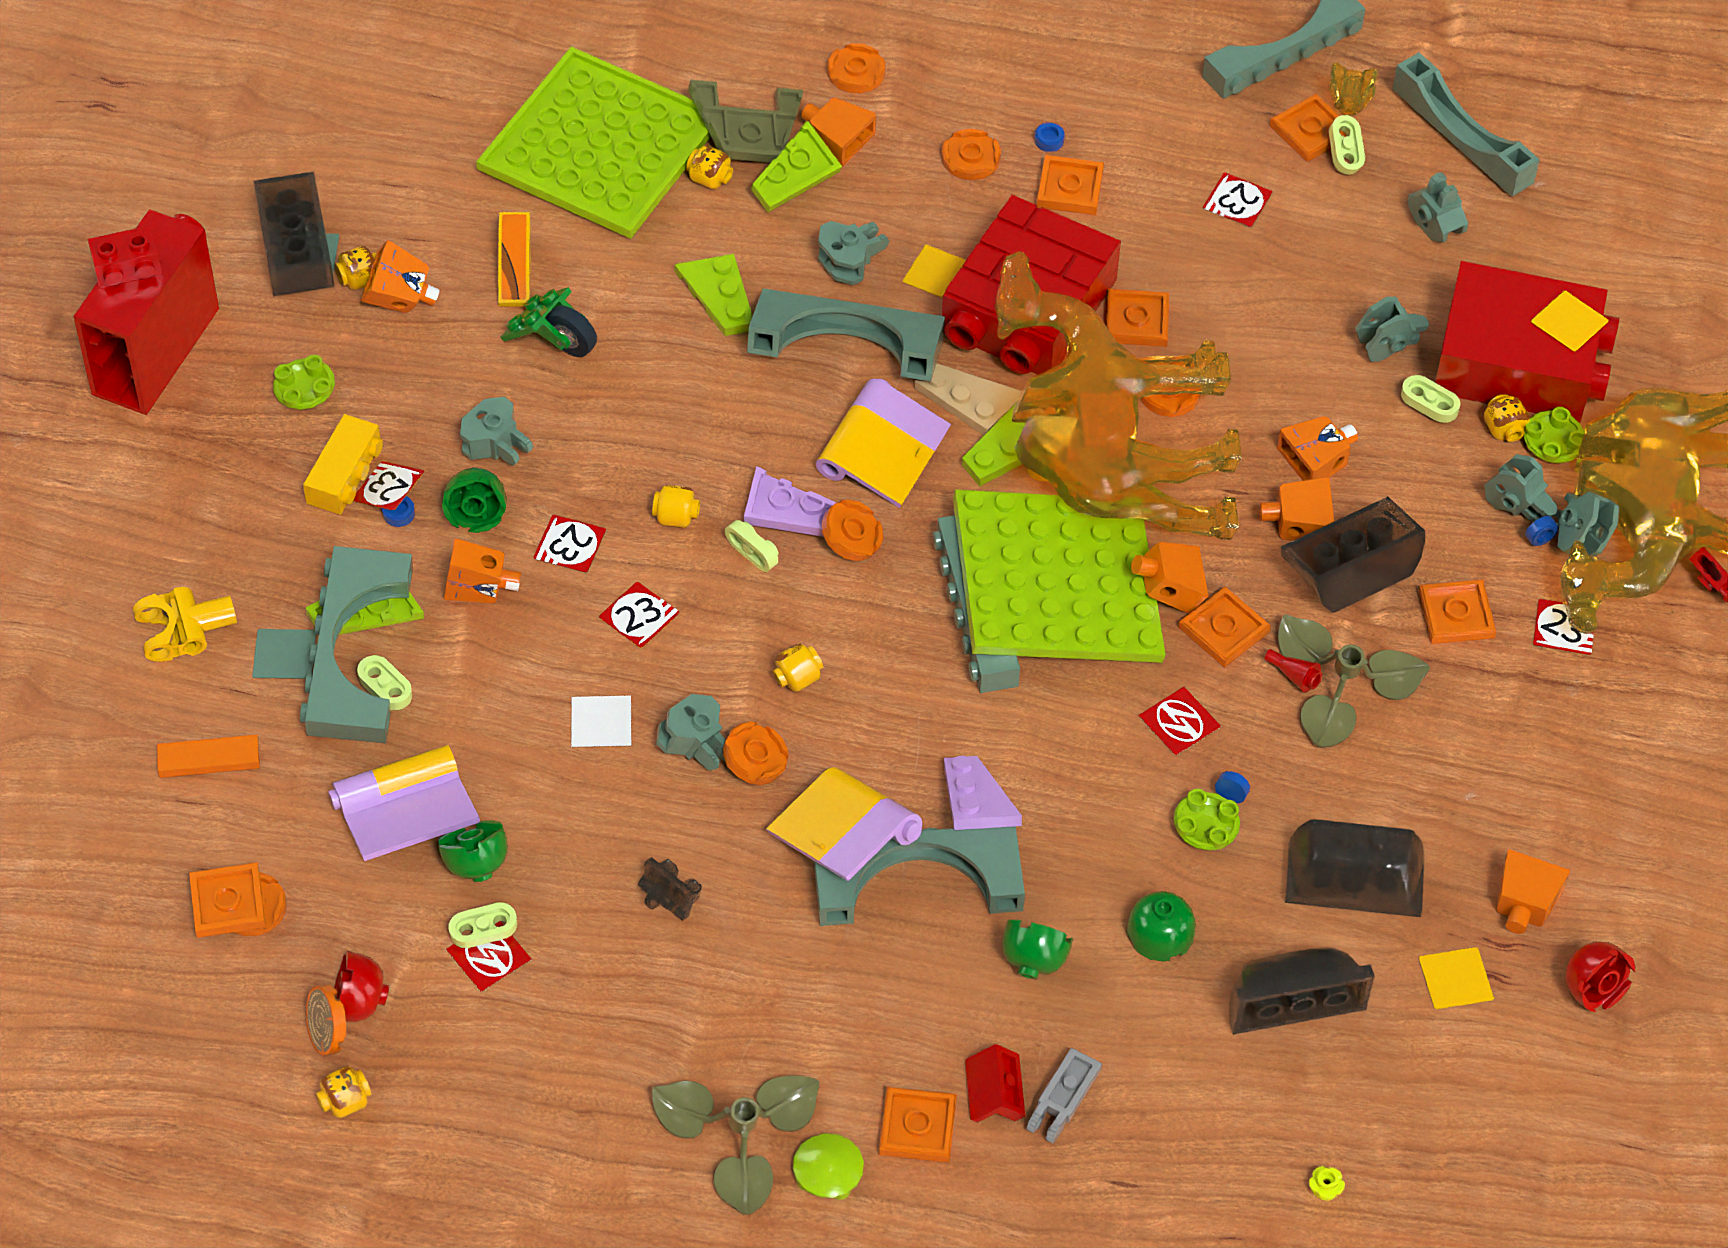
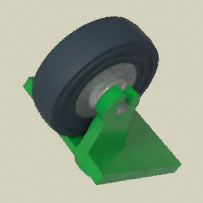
(562, 326)

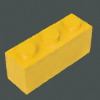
(343, 464)

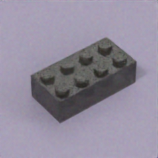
(293, 233)

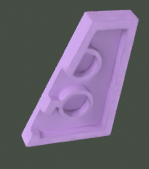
(784, 507)
(976, 796)

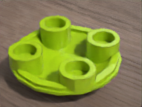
(303, 382)
(1554, 435)
(1207, 820)
(828, 1166)

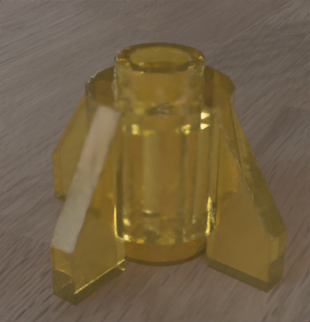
(1351, 88)

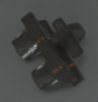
(667, 890)

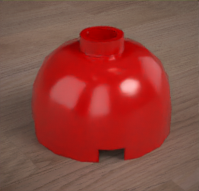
(1599, 974)
(360, 986)

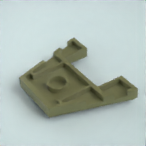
(746, 131)

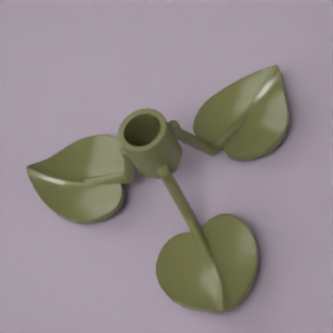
(1328, 720)
(743, 1180)

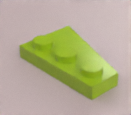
(797, 169)

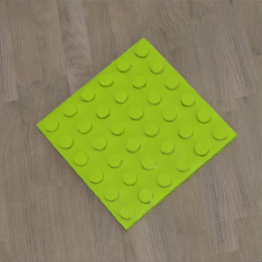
(597, 142)
(1053, 580)

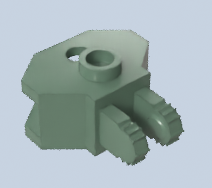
(1439, 207)
(849, 249)
(1390, 330)
(494, 432)
(1522, 491)
(1587, 520)
(693, 731)

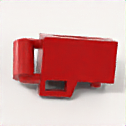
(1712, 572)

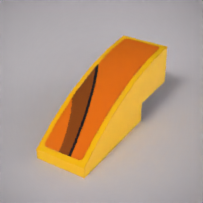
(514, 259)

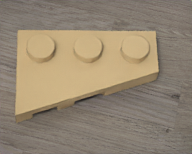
(969, 397)

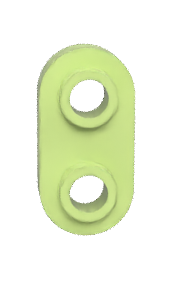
(1346, 147)
(1431, 399)
(751, 545)
(388, 683)
(482, 923)

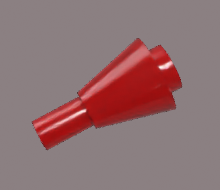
(1302, 673)

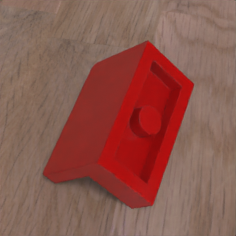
(995, 1084)

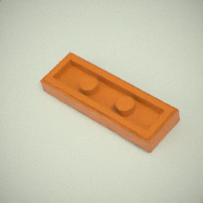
(208, 756)

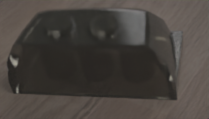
(1357, 554)
(1356, 868)
(1298, 989)

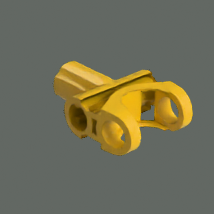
(185, 622)

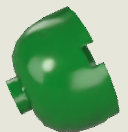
(474, 500)
(476, 851)
(1161, 926)
(1035, 948)

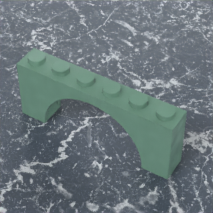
(788, 316)
(354, 582)
(984, 855)

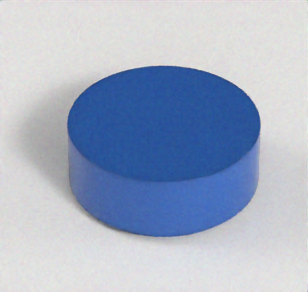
(1049, 137)
(401, 515)
(1541, 531)
(1232, 786)

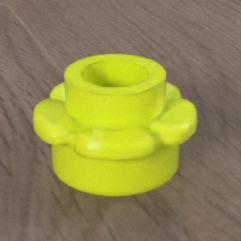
(1326, 1191)

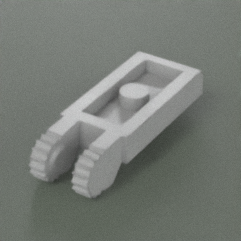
(1065, 1092)

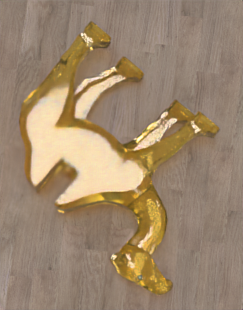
(1087, 415)
(1650, 466)

